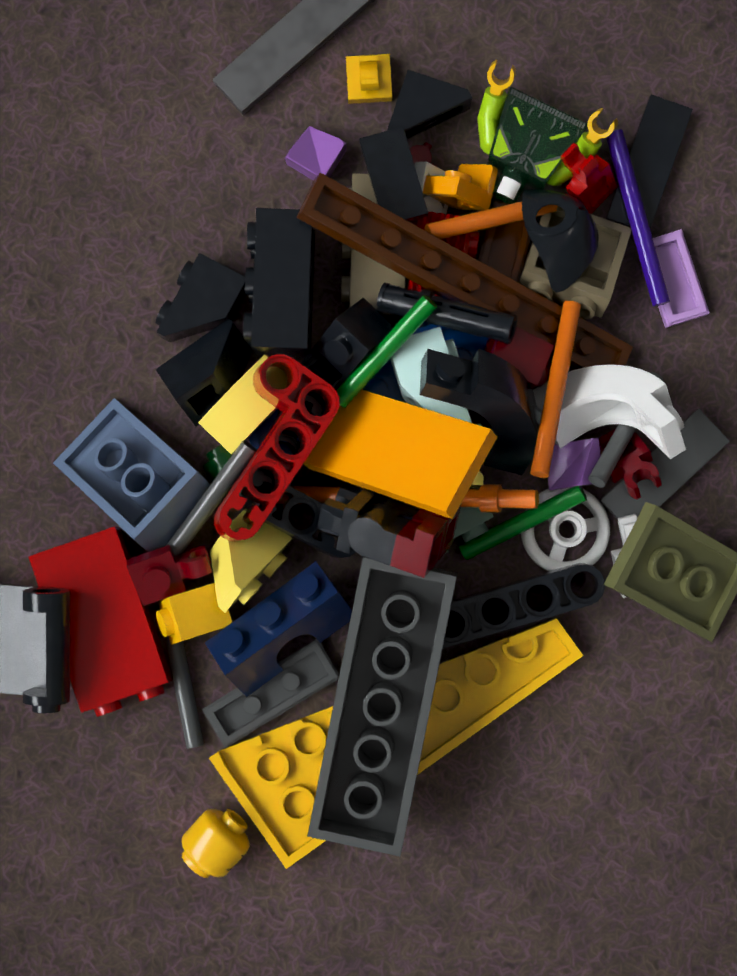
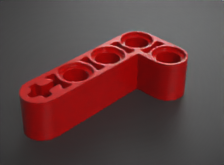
(269, 454)

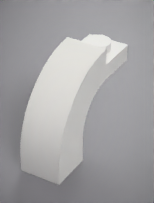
(616, 396)

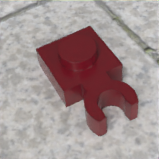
(633, 464)

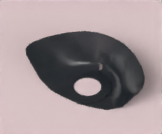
(565, 247)

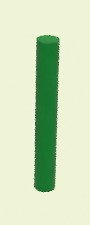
(385, 349)
(523, 522)

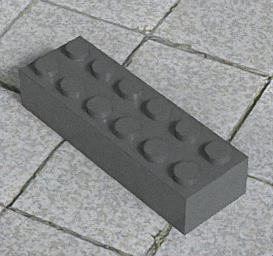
(382, 707)

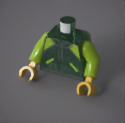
(529, 138)

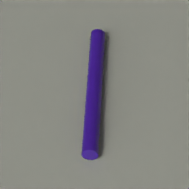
(637, 218)

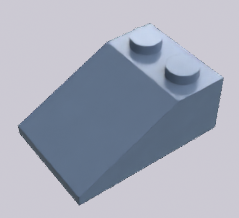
(133, 476)

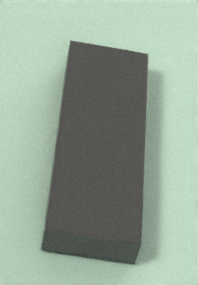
(701, 442)
(301, 677)

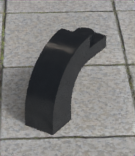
(493, 391)

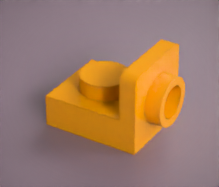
(464, 189)

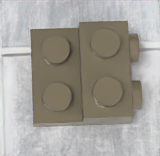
(598, 280)

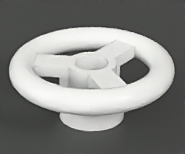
(582, 526)

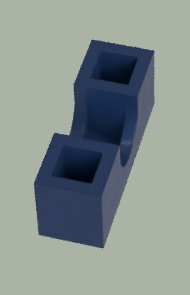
(300, 607)

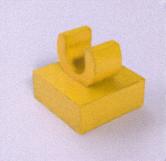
(369, 78)

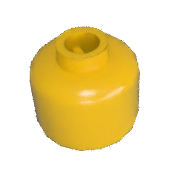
(215, 843)

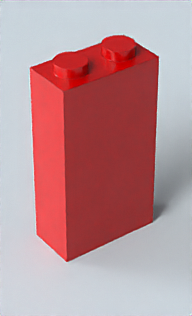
(111, 632)

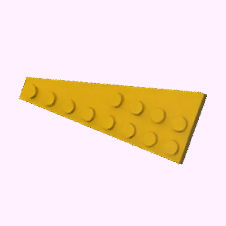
(280, 769)

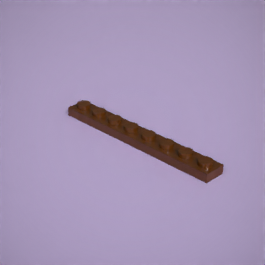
(447, 269)

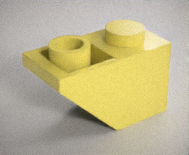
(241, 563)

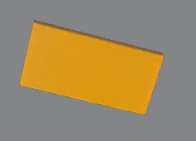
(403, 452)

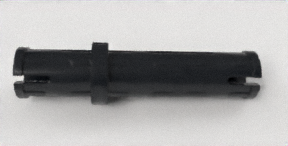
(450, 313)

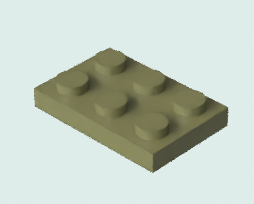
(676, 572)

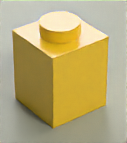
(191, 614)

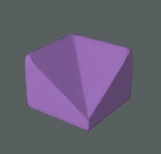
(316, 153)
(573, 464)

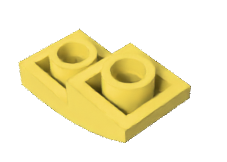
(242, 408)

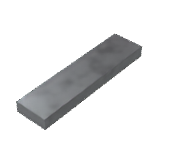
(284, 49)

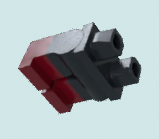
(387, 529)

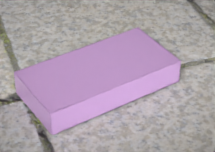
(681, 280)

